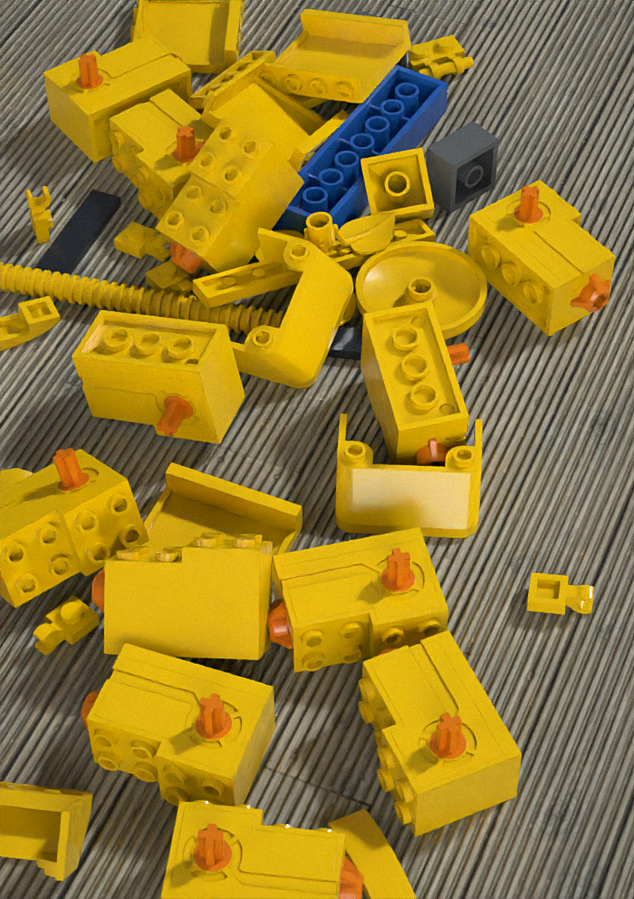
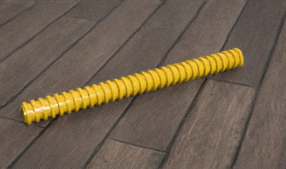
(131, 299)

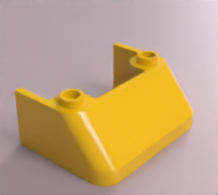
(301, 343)
(408, 496)
(44, 825)

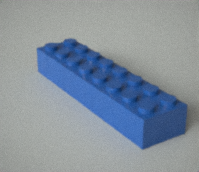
(387, 122)

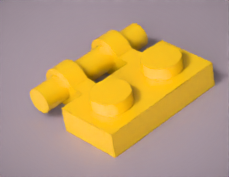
(439, 57)

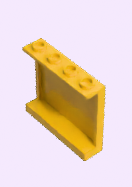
(198, 31)
(339, 56)
(271, 114)
(204, 504)

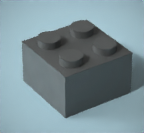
(462, 166)

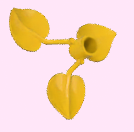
(364, 234)

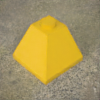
(398, 185)

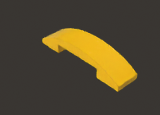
(32, 320)
(373, 857)

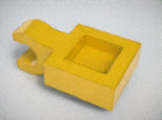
(40, 218)
(142, 240)
(169, 278)
(552, 594)
(66, 622)

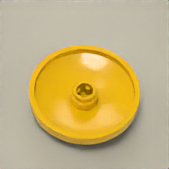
(424, 273)

